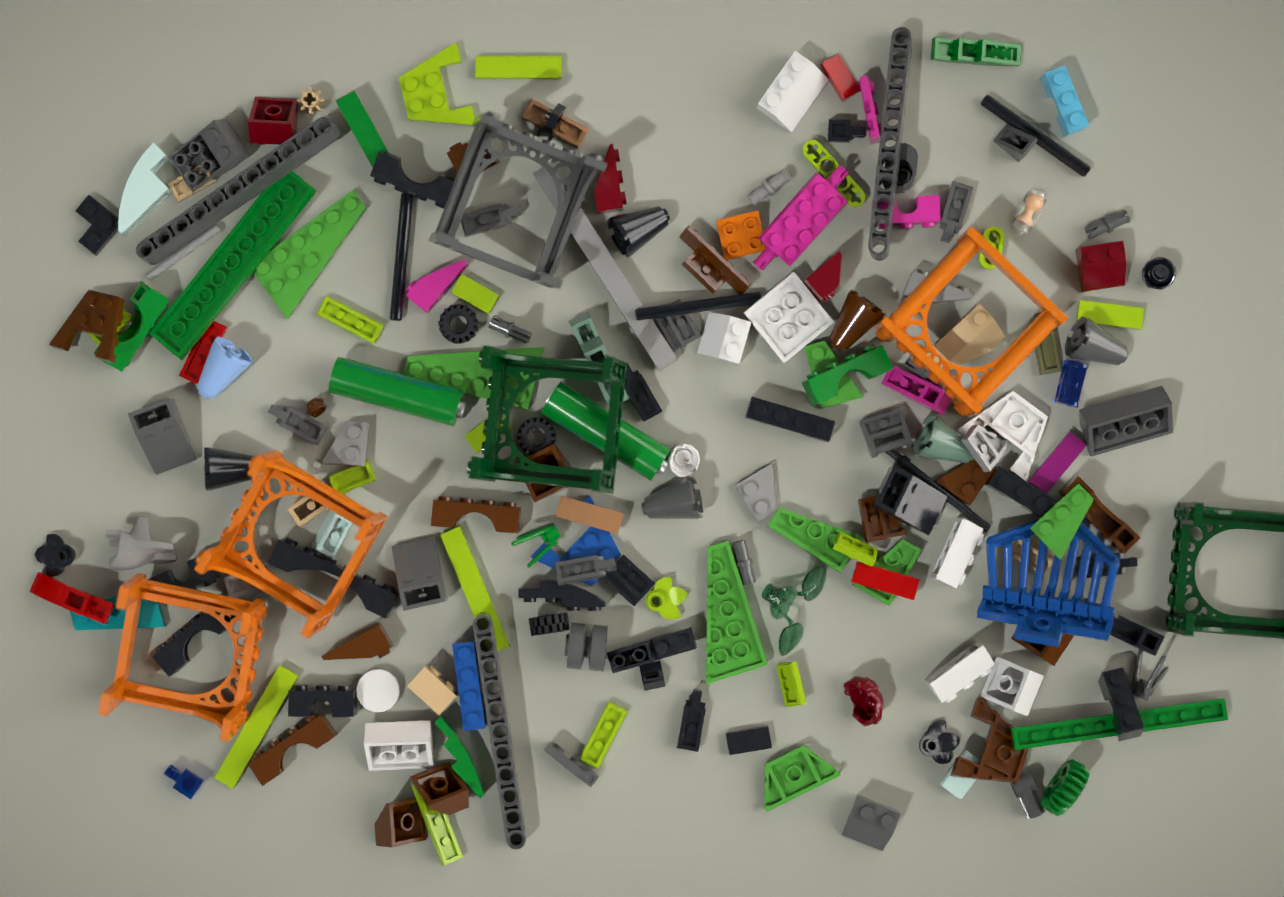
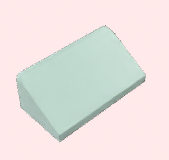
(331, 534)
(957, 785)

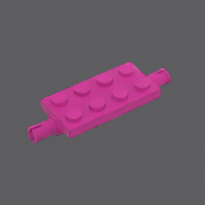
(802, 219)

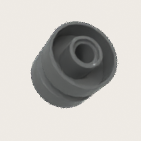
(581, 646)

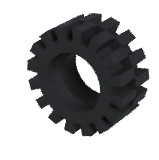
(451, 312)
(527, 426)
(549, 624)

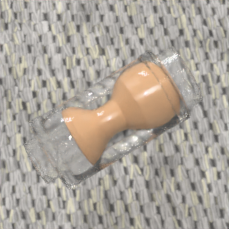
(1033, 202)

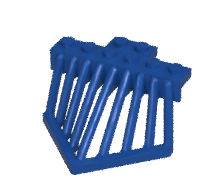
(1046, 617)

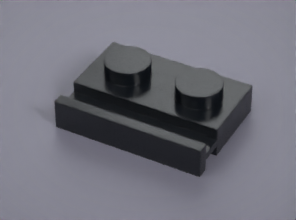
(629, 580)

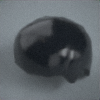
(1159, 273)

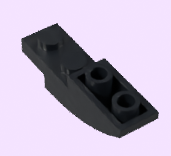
(572, 596)
(651, 650)

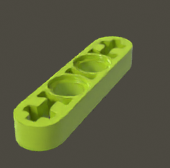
(820, 149)

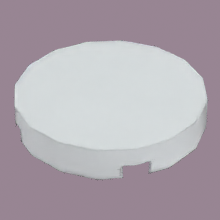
(378, 690)

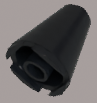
(637, 228)
(225, 468)

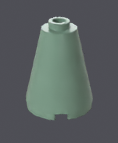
(940, 442)

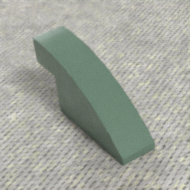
(592, 347)

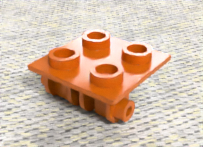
(740, 235)

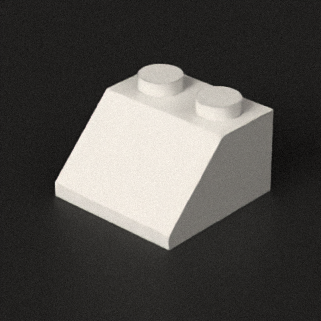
(724, 337)
(1012, 686)

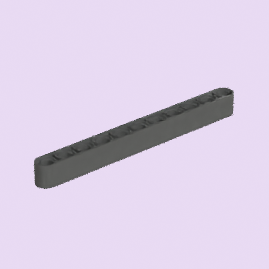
(890, 133)
(247, 187)
(505, 740)

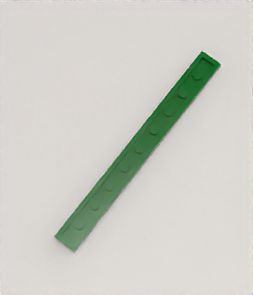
(1102, 725)

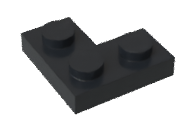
(103, 224)

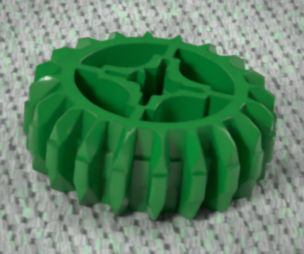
(1065, 787)

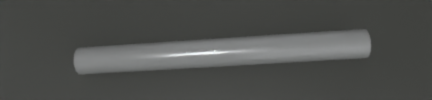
(183, 252)

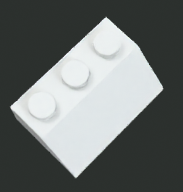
(792, 92)
(957, 552)
(960, 672)
(399, 745)

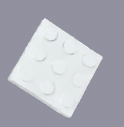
(788, 317)

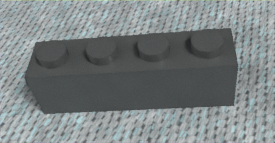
(1126, 420)

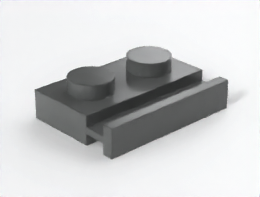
(678, 329)

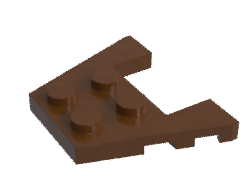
(95, 315)
(998, 758)

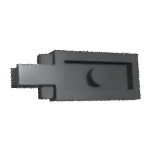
(954, 210)
(488, 219)
(299, 423)
(583, 569)
(571, 764)

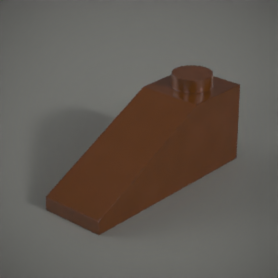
(366, 645)

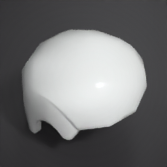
(683, 460)

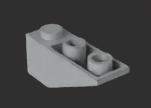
(947, 294)

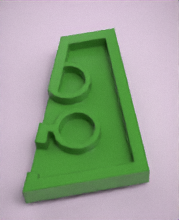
(818, 357)
(1063, 520)
(897, 559)

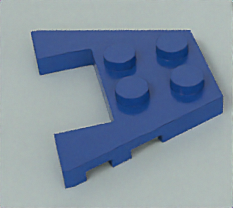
(591, 543)

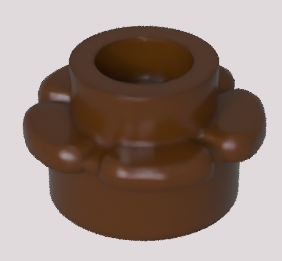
(316, 407)

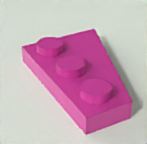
(870, 109)

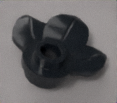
(52, 555)
(942, 742)

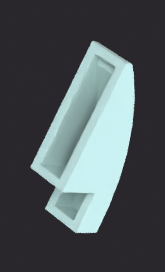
(143, 190)

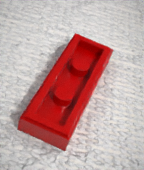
(197, 357)
(885, 580)

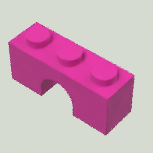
(925, 213)

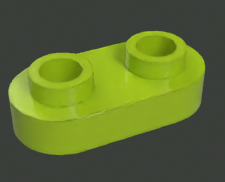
(998, 244)

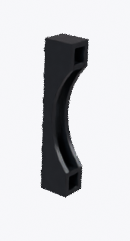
(291, 557)

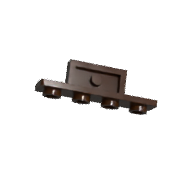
(709, 265)

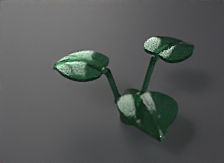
(781, 600)

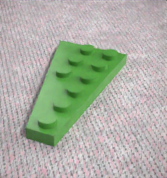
(300, 258)
(465, 373)
(730, 629)

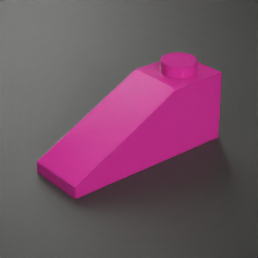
(432, 287)
(917, 390)

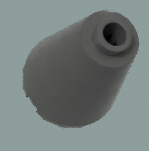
(1094, 344)
(675, 501)

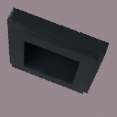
(652, 675)

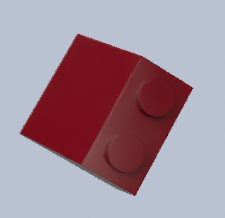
(272, 120)
(1101, 266)
(825, 279)

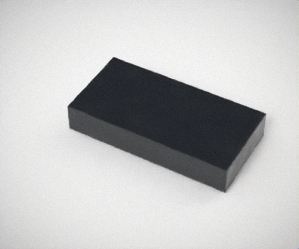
(748, 740)

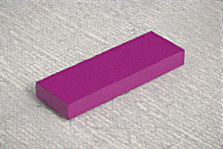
(1057, 462)

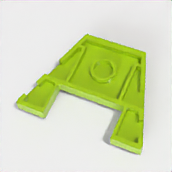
(425, 91)

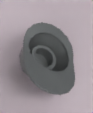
(907, 169)

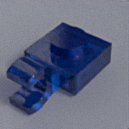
(186, 782)

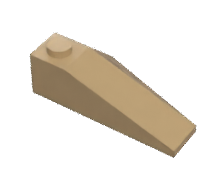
(969, 338)

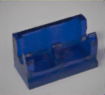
(1070, 383)

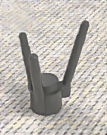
(1145, 688)

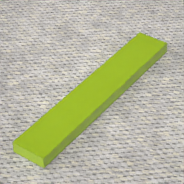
(473, 584)
(256, 726)

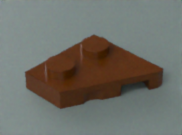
(965, 481)
(877, 524)

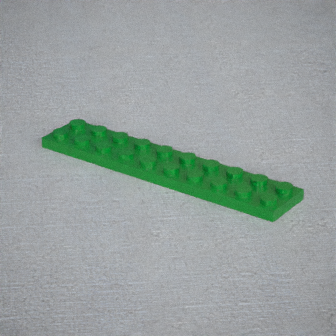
(232, 264)

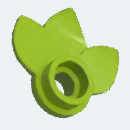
(669, 598)

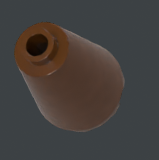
(854, 320)

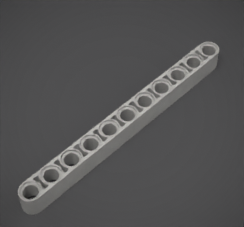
(611, 277)

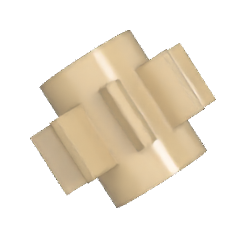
(306, 96)

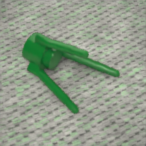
(548, 533)

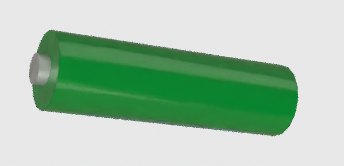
(396, 391)
(590, 423)

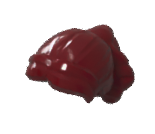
(866, 700)

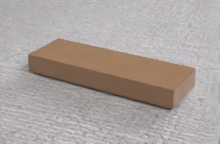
(567, 130)
(589, 514)

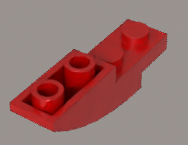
(72, 598)

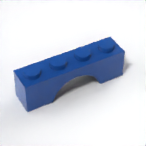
(469, 686)

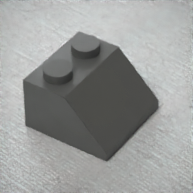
(871, 823)

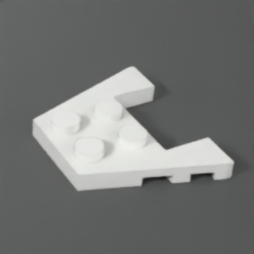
(1017, 423)

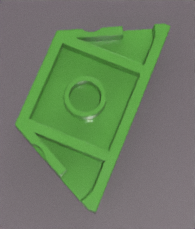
(794, 775)

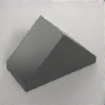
(1015, 142)

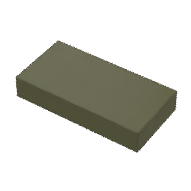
(1048, 355)

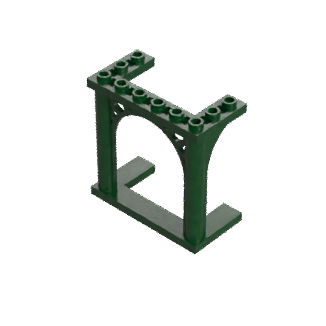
(505, 364)
(1187, 622)

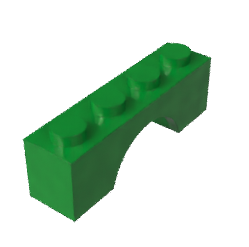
(147, 306)
(869, 364)

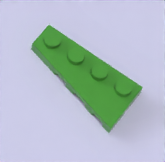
(811, 537)

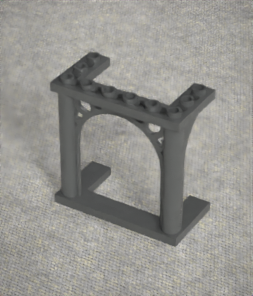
(583, 169)

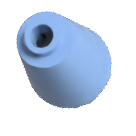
(222, 367)

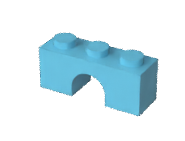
(1070, 112)

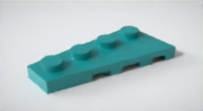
(150, 617)

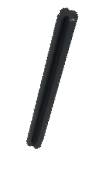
(1043, 141)
(401, 256)
(697, 306)

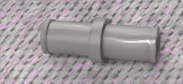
(768, 188)

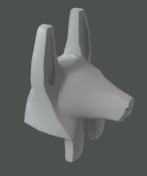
(137, 547)

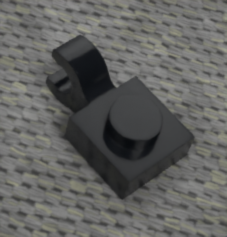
(553, 119)
(840, 131)

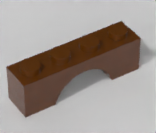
(448, 512)
(1103, 520)
(270, 764)

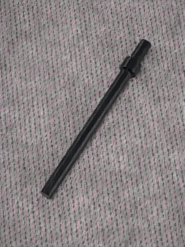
(904, 462)

